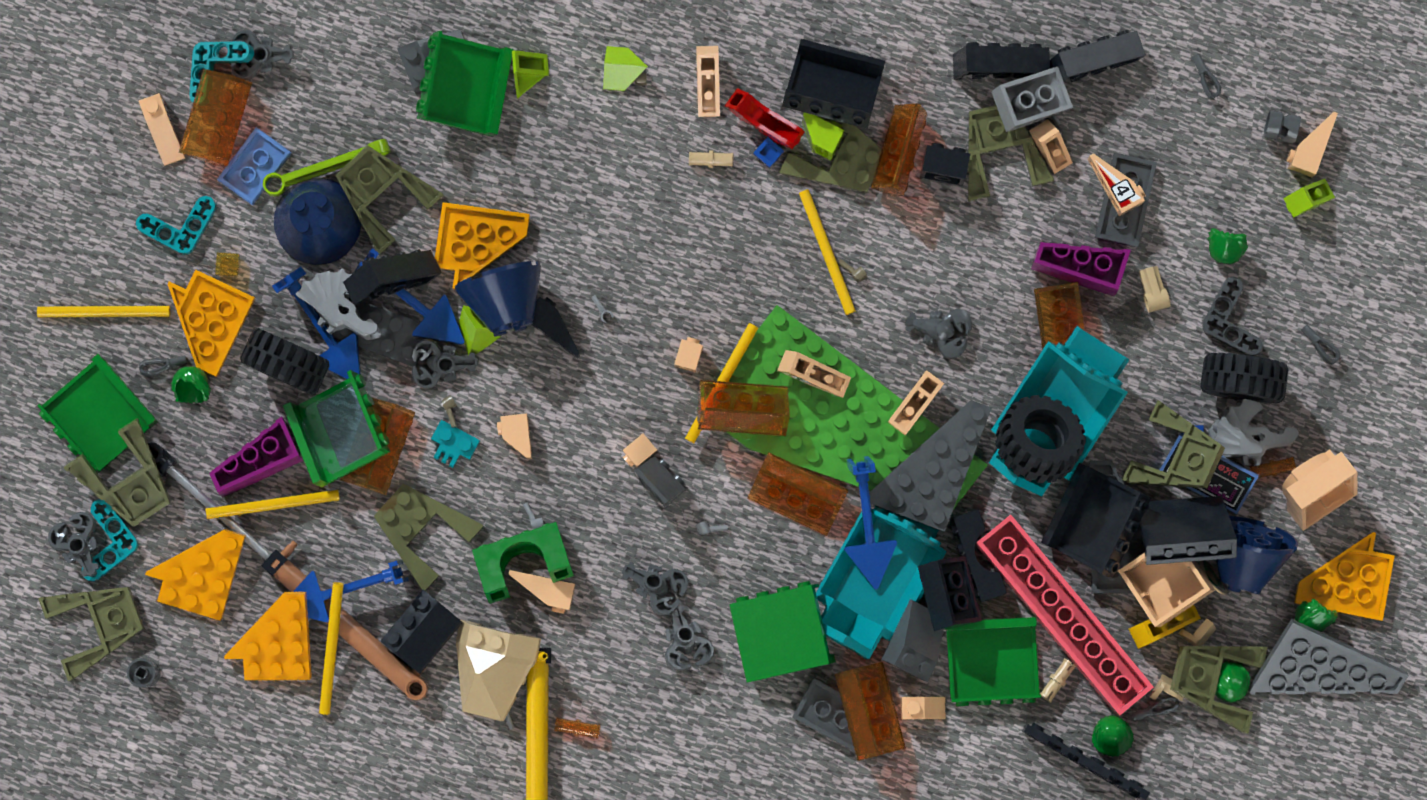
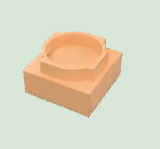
(1319, 487)
(1166, 588)

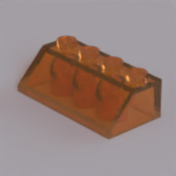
(215, 117)
(899, 149)
(1059, 312)
(743, 408)
(378, 474)
(797, 494)
(870, 711)

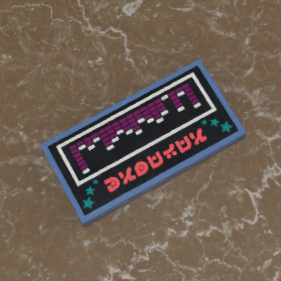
(1229, 480)

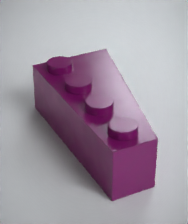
(1090, 267)
(257, 460)

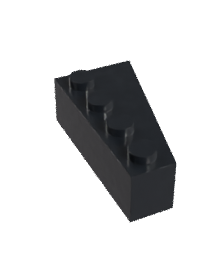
(1099, 55)
(1000, 60)
(391, 275)

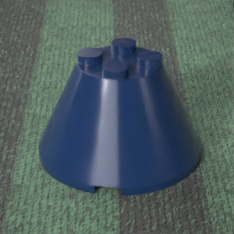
(316, 222)
(503, 296)
(1258, 555)

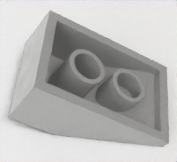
(1031, 99)

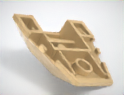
(492, 668)

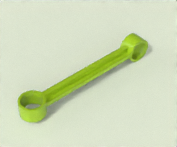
(321, 168)

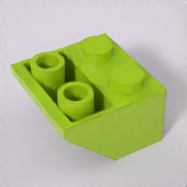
(822, 135)

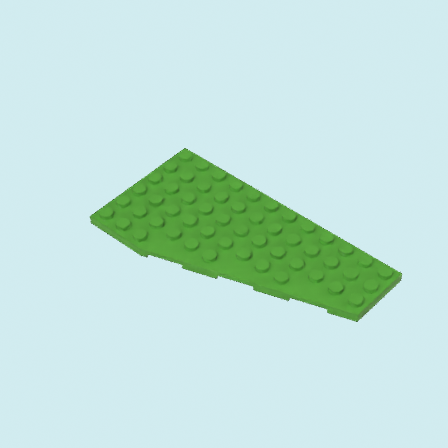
(823, 426)

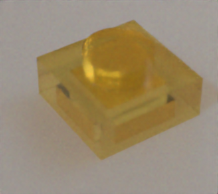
(227, 264)

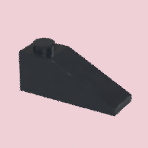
(551, 324)

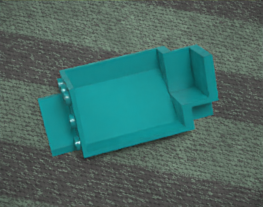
(1080, 376)
(855, 611)

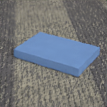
(251, 164)

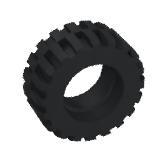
(285, 361)
(1244, 377)
(1054, 421)

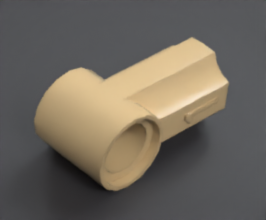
(1155, 294)

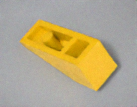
(1146, 633)

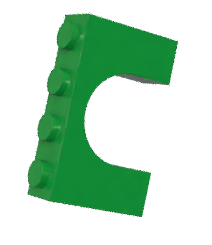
(494, 557)

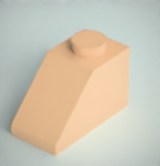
(1051, 146)
(516, 433)
(922, 708)

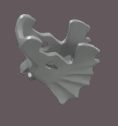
(329, 298)
(1237, 436)

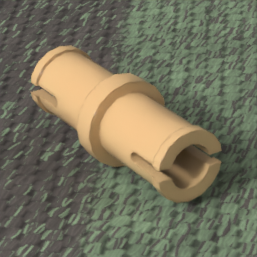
(711, 159)
(1057, 680)

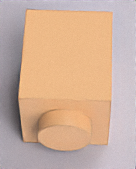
(689, 354)
(639, 451)

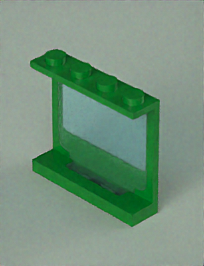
(337, 430)

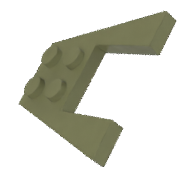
(988, 135)
(852, 167)
(367, 178)
(1193, 461)
(137, 494)
(407, 515)
(113, 616)
(1198, 675)

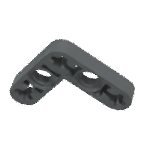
(1221, 318)

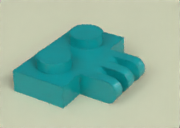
(453, 443)

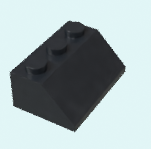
(949, 593)
(421, 631)

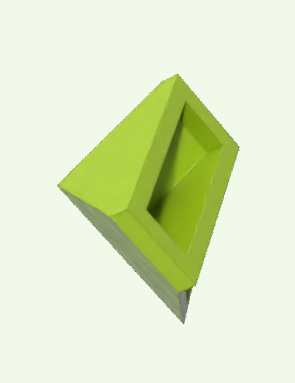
(621, 68)
(528, 70)
(474, 332)

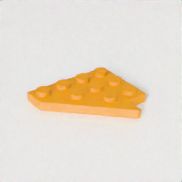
(476, 237)
(210, 318)
(201, 575)
(1351, 582)
(278, 642)

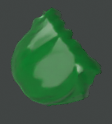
(1226, 247)
(190, 385)
(1315, 615)
(1232, 682)
(1112, 736)

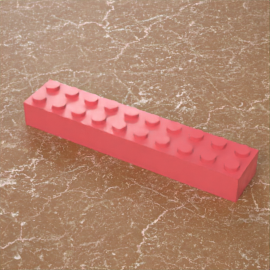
(1064, 615)

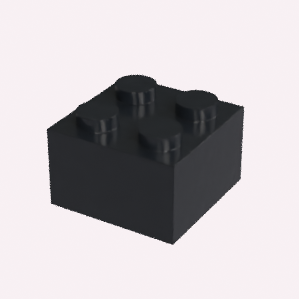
(945, 164)

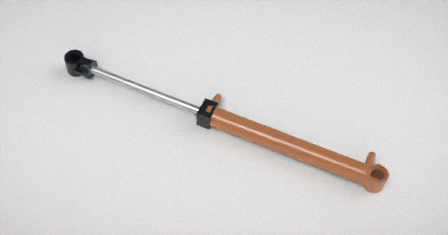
(290, 576)

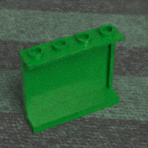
(464, 84)
(93, 411)
(780, 632)
(993, 661)

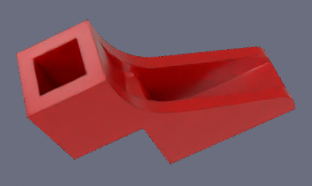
(763, 119)

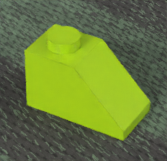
(1308, 197)

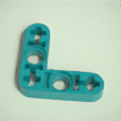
(213, 57)
(178, 235)
(116, 545)

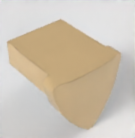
(1201, 634)
(1164, 685)

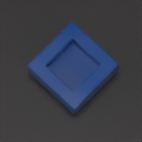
(768, 152)

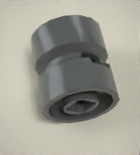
(1274, 129)
(143, 673)

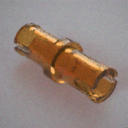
(1274, 467)
(577, 728)

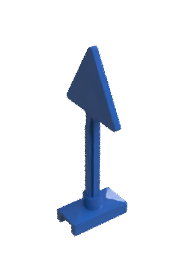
(438, 322)
(341, 355)
(872, 556)
(316, 597)

